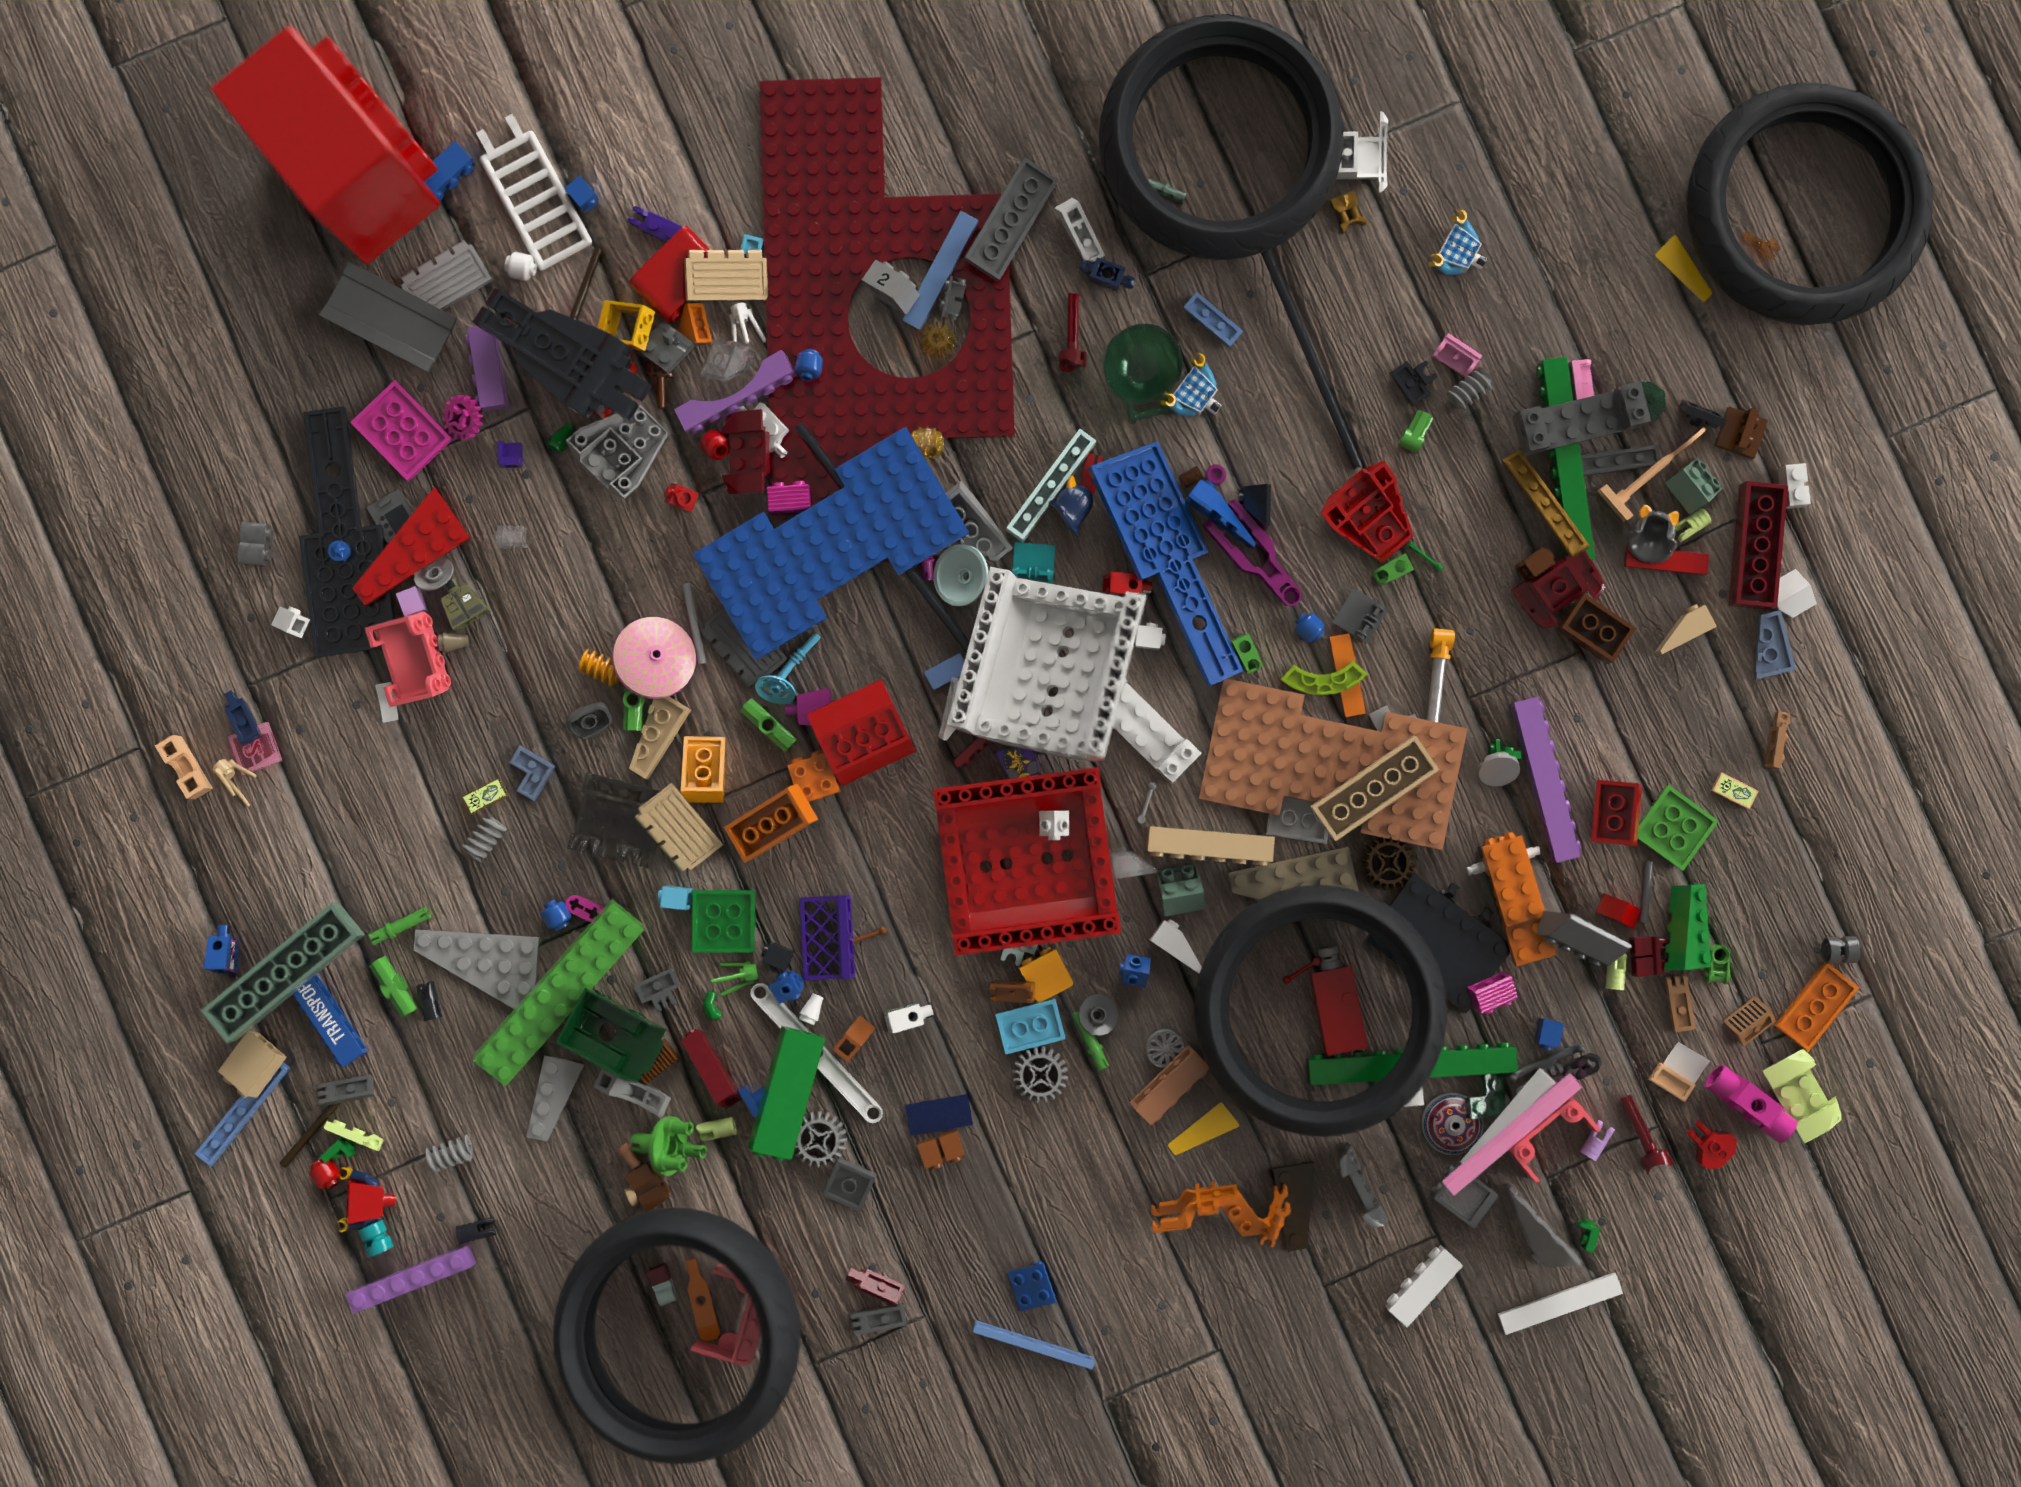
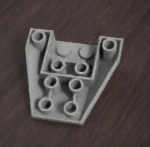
(618, 450)

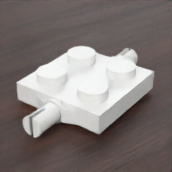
(775, 427)

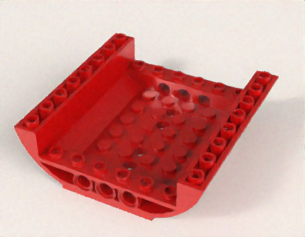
(1031, 899)

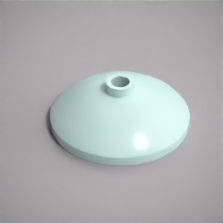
(952, 572)

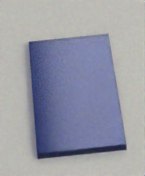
(939, 1114)

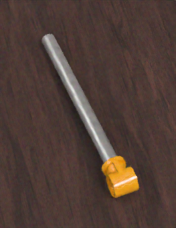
(1441, 641)

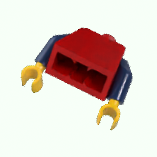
(364, 1200)

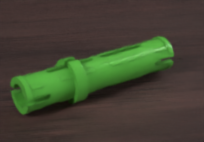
(400, 925)
(1092, 1045)

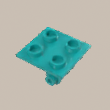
(1034, 561)

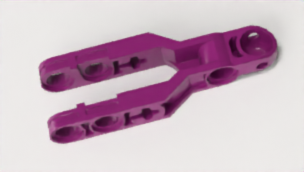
(1271, 573)

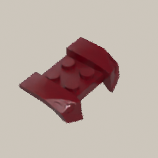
(747, 452)
(1558, 588)

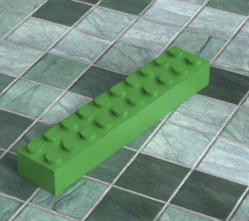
(558, 992)

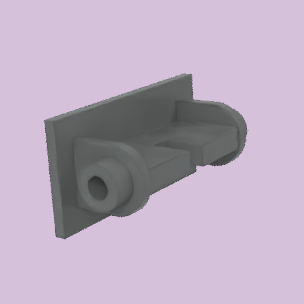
(953, 290)

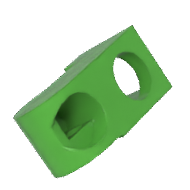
(1393, 570)
(1246, 653)

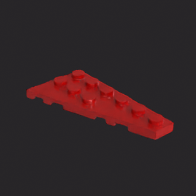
(420, 542)

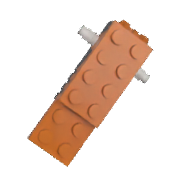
(1514, 894)

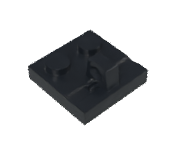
(1699, 413)

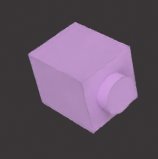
(412, 601)

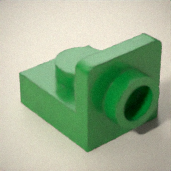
(1495, 748)
(335, 1152)
(1590, 1236)

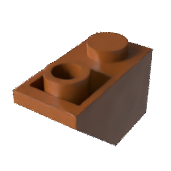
(854, 1038)

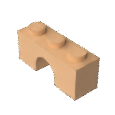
(191, 777)

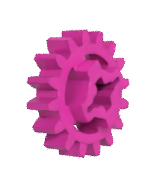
(462, 417)

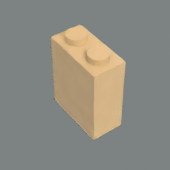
(251, 1064)

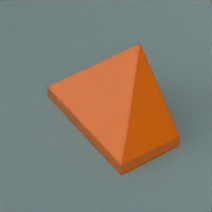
(694, 324)

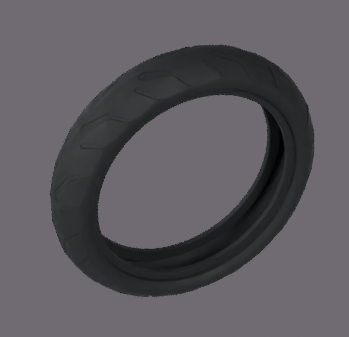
(1879, 134)

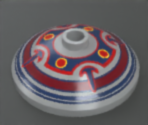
(1438, 1121)

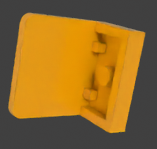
(1047, 973)

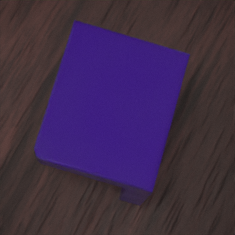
(510, 455)

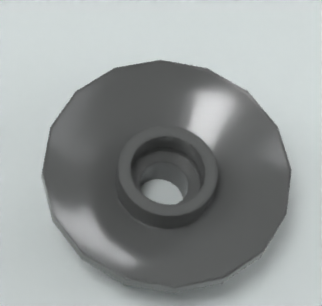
(1107, 1015)

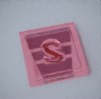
(258, 753)

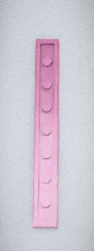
(1512, 1134)

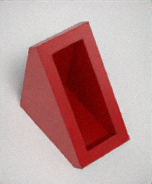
(1618, 910)

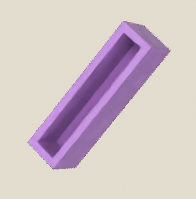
(488, 370)

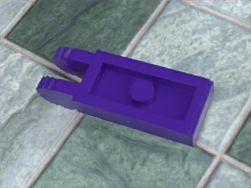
(654, 225)

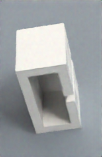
(1795, 477)

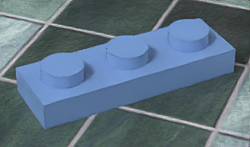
(1213, 319)

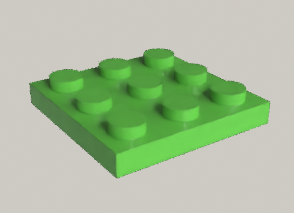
(1675, 827)

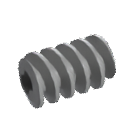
(1470, 388)
(483, 838)
(450, 1155)

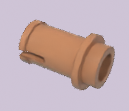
(629, 1156)

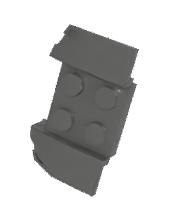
(1350, 1167)

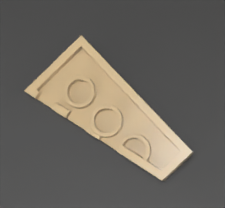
(660, 728)

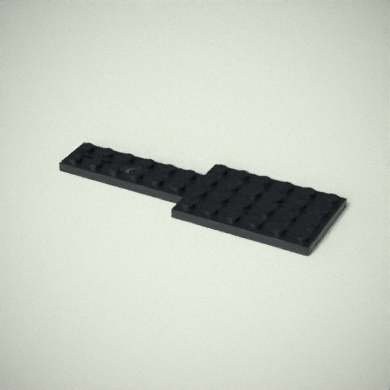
(334, 608)

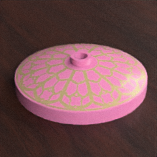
(641, 670)

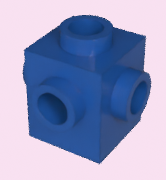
(1135, 970)
(786, 986)

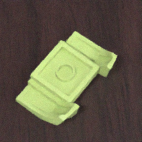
(1802, 1095)

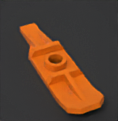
(703, 1312)

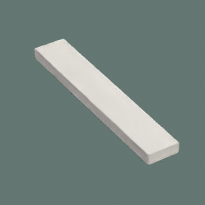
(1530, 1093)
(1560, 1303)

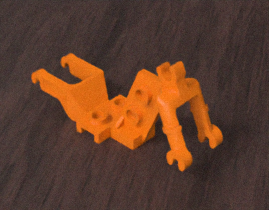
(1207, 1202)

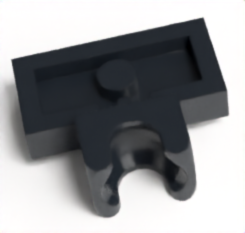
(1413, 381)

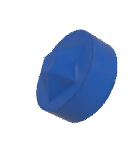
(339, 551)

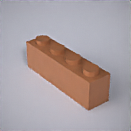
(1169, 1085)

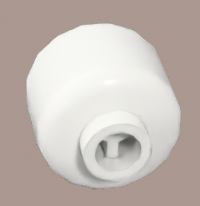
(520, 266)

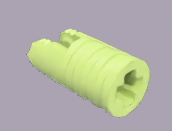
(1693, 523)
(1616, 974)
(717, 1129)

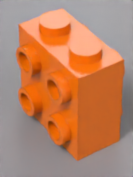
(814, 776)

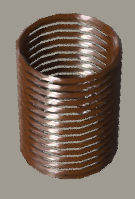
(1192, 471)

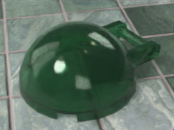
(1142, 367)

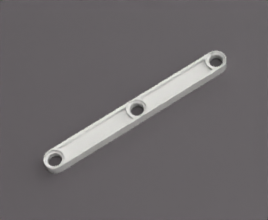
(828, 1063)

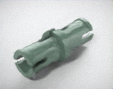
(1179, 196)

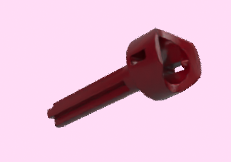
(1072, 355)
(1654, 1156)

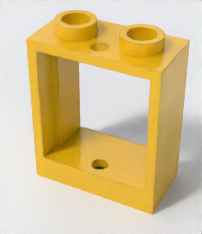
(612, 311)

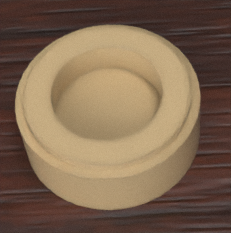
(632, 1196)

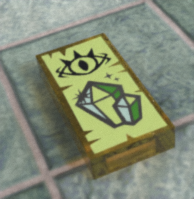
(485, 796)

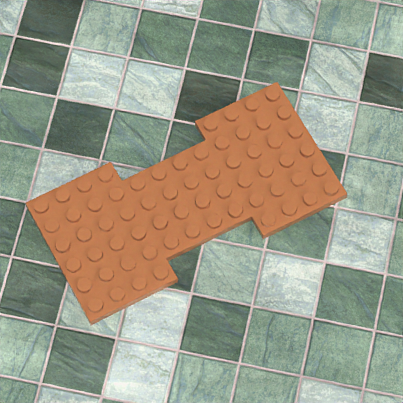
(1271, 751)

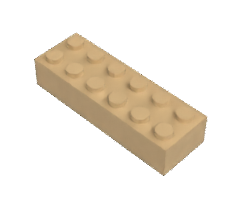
(1374, 788)
(1210, 844)

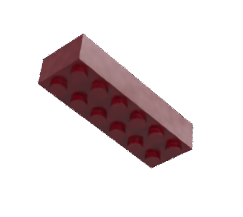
(1758, 545)

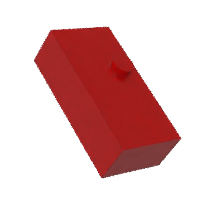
(1338, 1010)

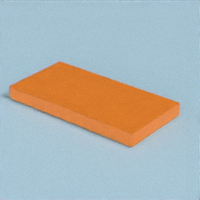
(1816, 1006)

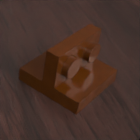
(1741, 432)

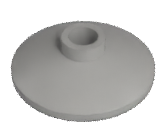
(434, 575)

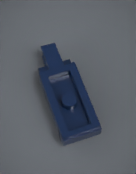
(241, 719)

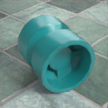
(375, 1238)

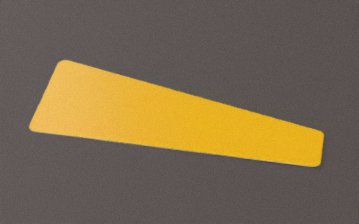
(1680, 264)
(1209, 1126)

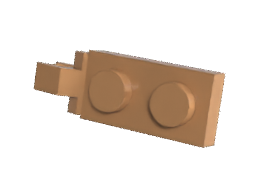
(1777, 740)

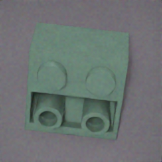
(1694, 485)
(1180, 889)

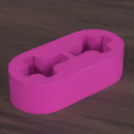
(582, 913)

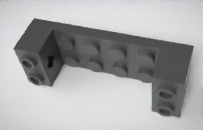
(1581, 419)

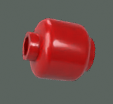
(714, 445)
(324, 1174)

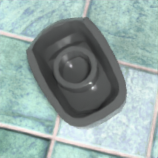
(589, 720)

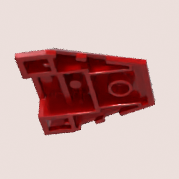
(1370, 512)

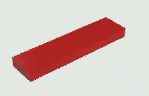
(1679, 562)

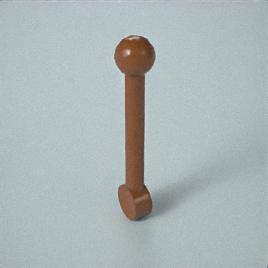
(882, 930)

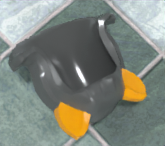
(1653, 536)

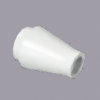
(811, 1010)

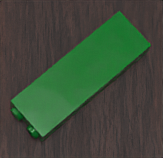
(786, 1093)

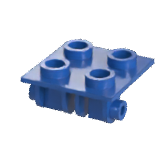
(1032, 1286)

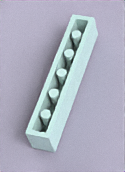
(1051, 485)

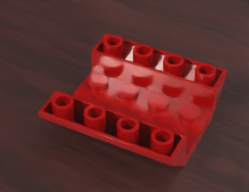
(861, 732)

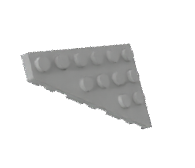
(492, 962)

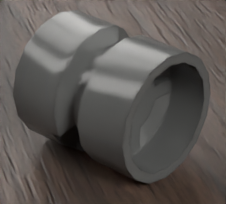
(1844, 949)

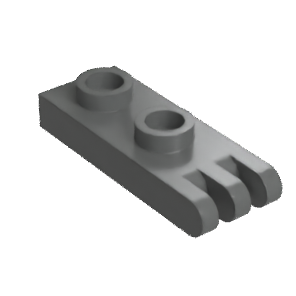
(345, 1090)
(878, 1319)

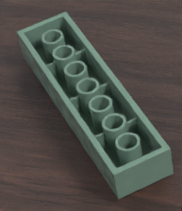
(282, 972)

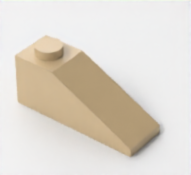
(1690, 625)

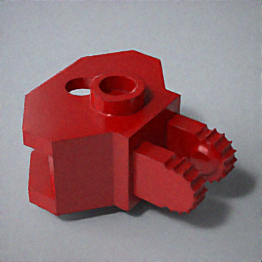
(1713, 1147)

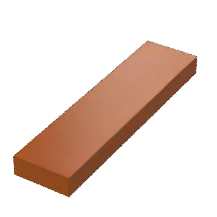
(1342, 656)

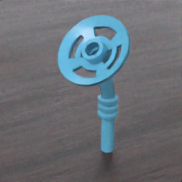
(779, 682)

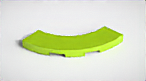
(1324, 684)

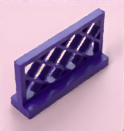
(844, 941)

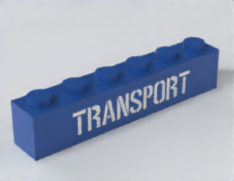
(330, 1022)

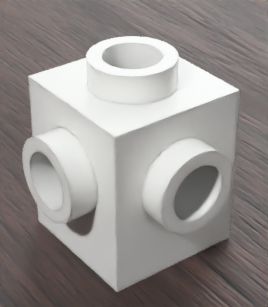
(1054, 824)

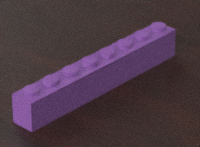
(1545, 780)

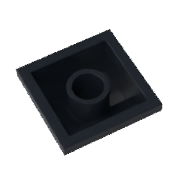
(1257, 502)

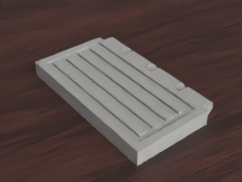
(449, 279)

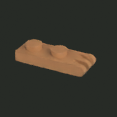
(1680, 1003)

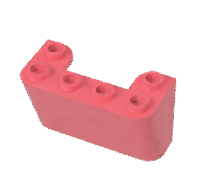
(411, 658)

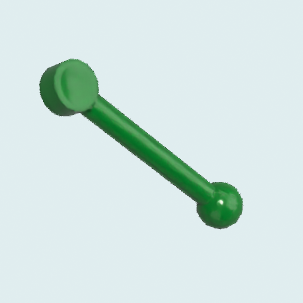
(1438, 567)

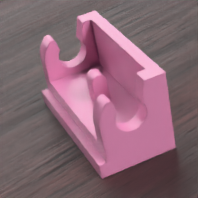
(1457, 355)
(1581, 379)

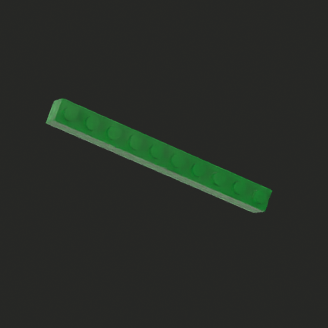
(1566, 460)
(1373, 1067)

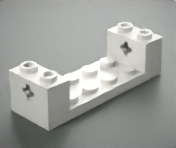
(1152, 735)

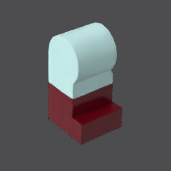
(662, 1284)

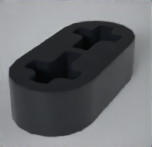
(1579, 1063)

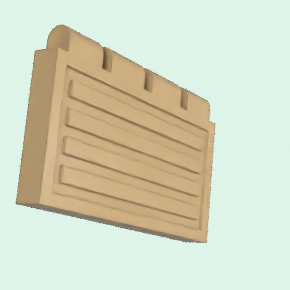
(725, 277)
(679, 827)

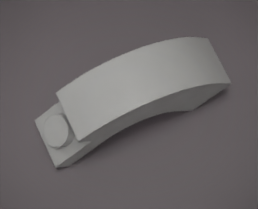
(638, 1093)

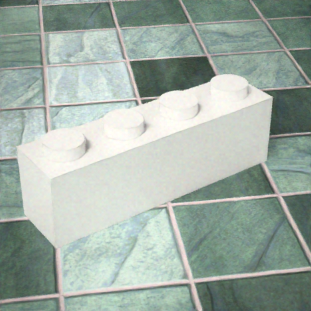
(1423, 1285)

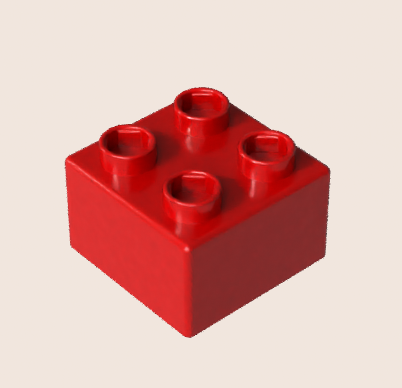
(331, 141)

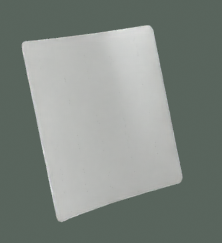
(1686, 1062)

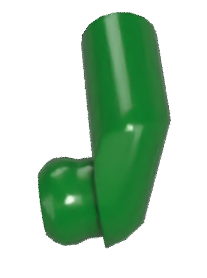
(709, 1007)

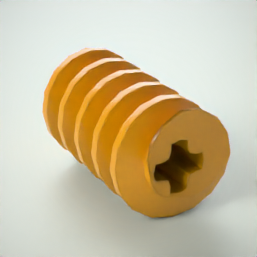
(598, 668)

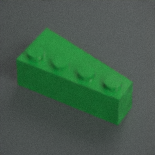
(1689, 928)

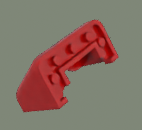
(662, 277)

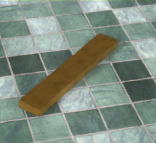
(1545, 504)

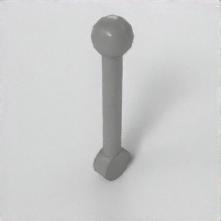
(1152, 786)

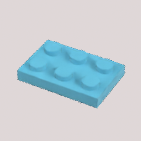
(1030, 1026)

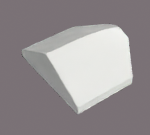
(1794, 594)

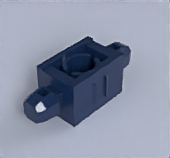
(1127, 281)

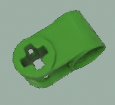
(1718, 966)

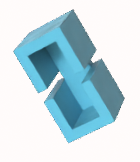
(675, 897)

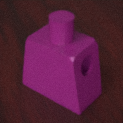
(807, 703)

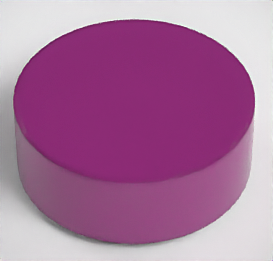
(1216, 474)

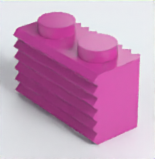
(788, 498)
(1492, 993)

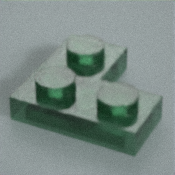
(1492, 1098)

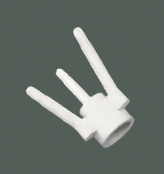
(740, 316)

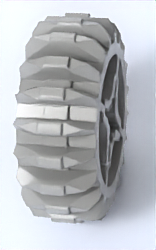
(1047, 1066)
(803, 1149)

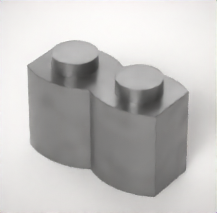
(255, 543)

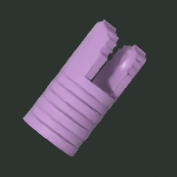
(1593, 1146)

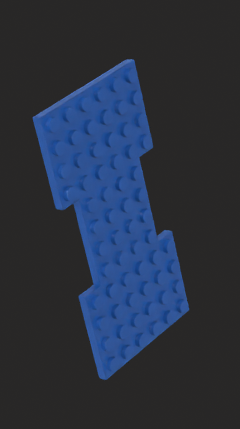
(884, 512)

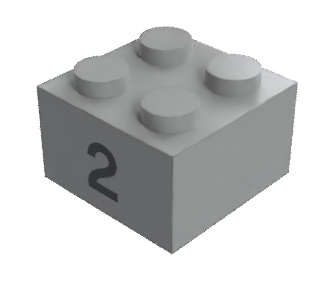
(891, 286)

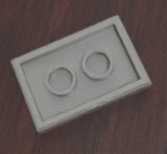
(1296, 822)

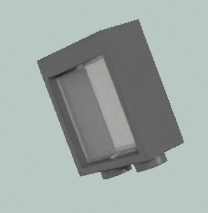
(1469, 1203)

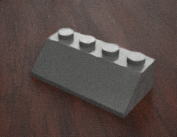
(1581, 938)

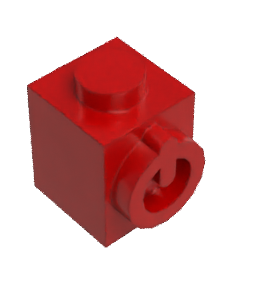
(680, 497)

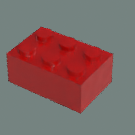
(1616, 813)

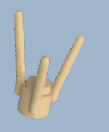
(225, 772)

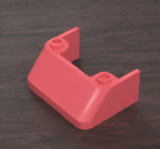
(1524, 1151)
(734, 1347)

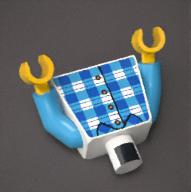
(1459, 248)
(1195, 391)

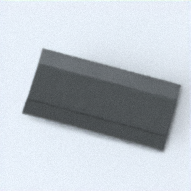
(389, 317)

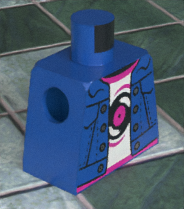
(222, 952)

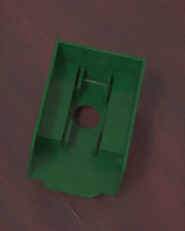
(632, 1049)

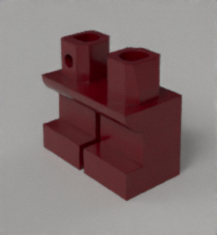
(1648, 964)

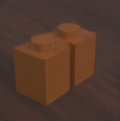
(931, 1152)

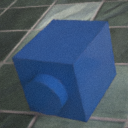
(582, 194)
(1548, 1033)

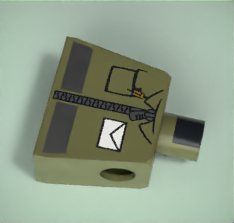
(462, 605)

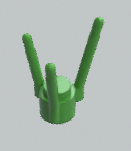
(748, 972)

